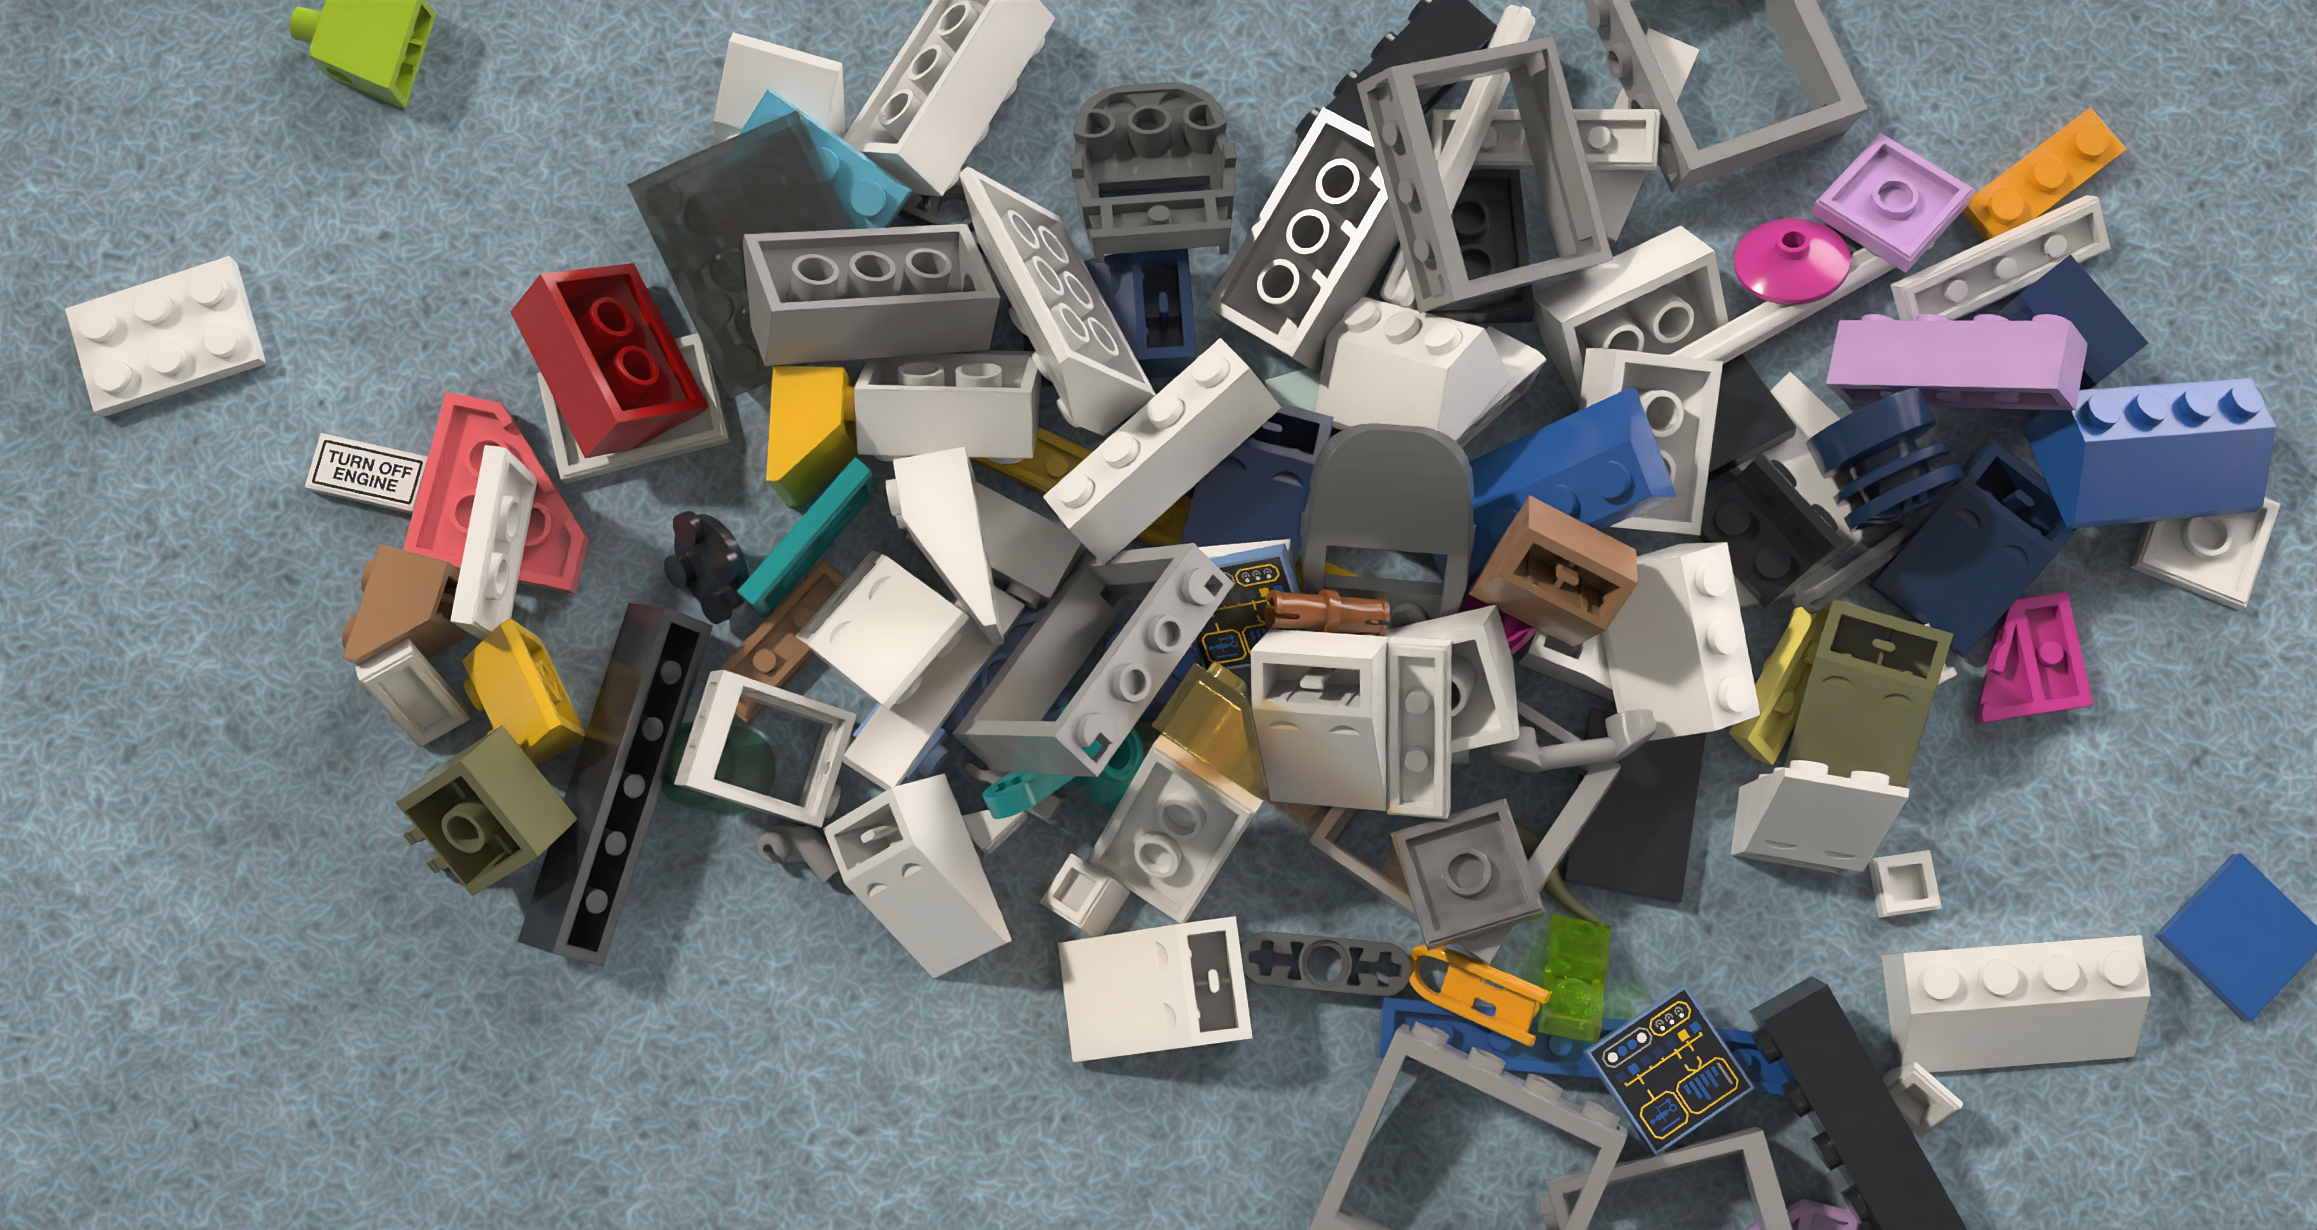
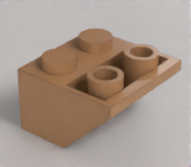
(1557, 574)
(402, 600)

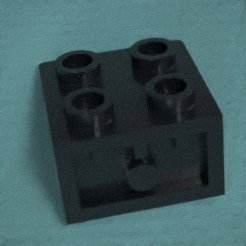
(1768, 528)

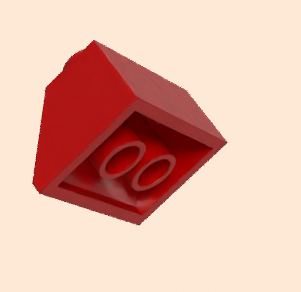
(607, 357)

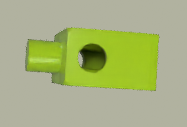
(368, 43)

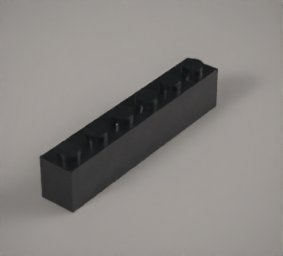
(616, 783)
(1851, 1111)

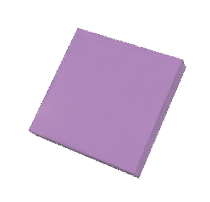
(1893, 202)

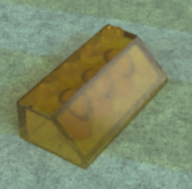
(1217, 725)

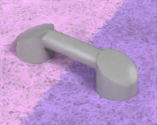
(1625, 734)

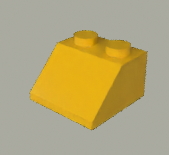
(809, 429)
(522, 692)

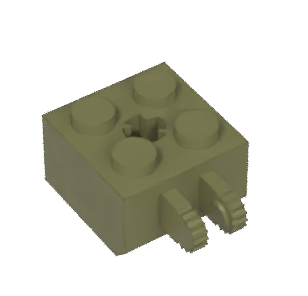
(485, 812)

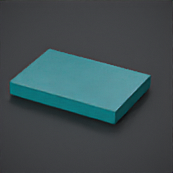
(808, 539)

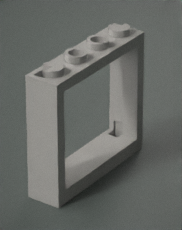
(1811, 53)
(1417, 189)
(1179, 598)
(1598, 777)
(1486, 1074)
(1748, 1143)

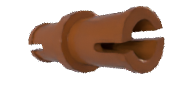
(1326, 612)

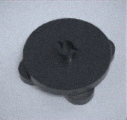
(708, 564)

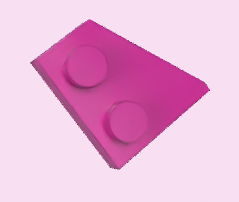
(2034, 662)

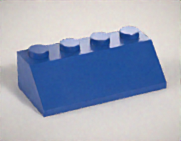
(2156, 452)
(1587, 465)

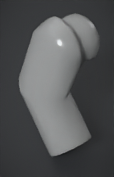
(799, 844)

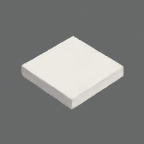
(2209, 553)

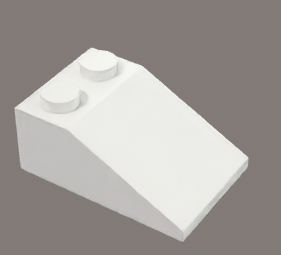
(941, 509)

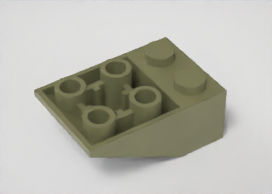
(1869, 693)

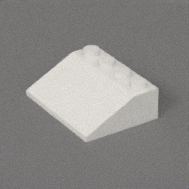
(1057, 306)

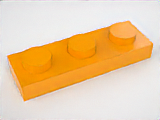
(2044, 176)

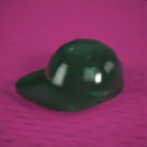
(743, 763)

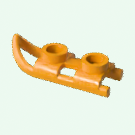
(1465, 983)

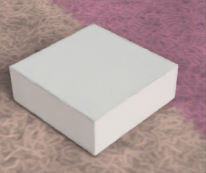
(1904, 883)

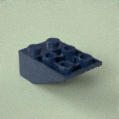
(1151, 305)
(1260, 484)
(1976, 548)

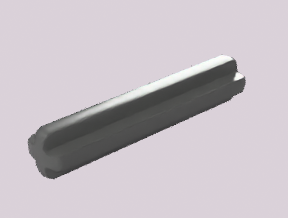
(1850, 566)

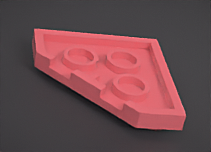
(447, 492)

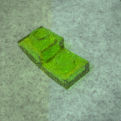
(1575, 976)

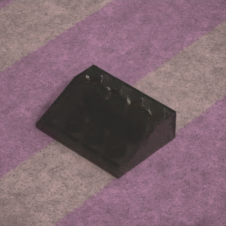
(699, 219)

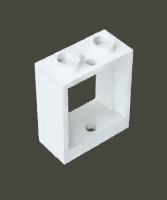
(711, 729)

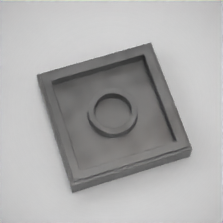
(1467, 874)

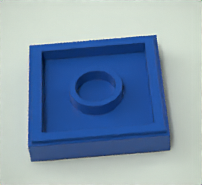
(2241, 937)

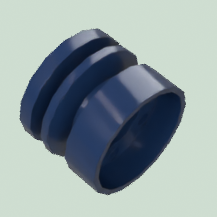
(1885, 460)

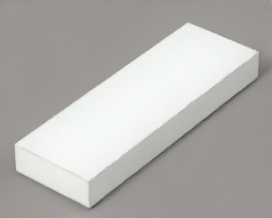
(1419, 727)

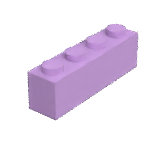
(1960, 361)

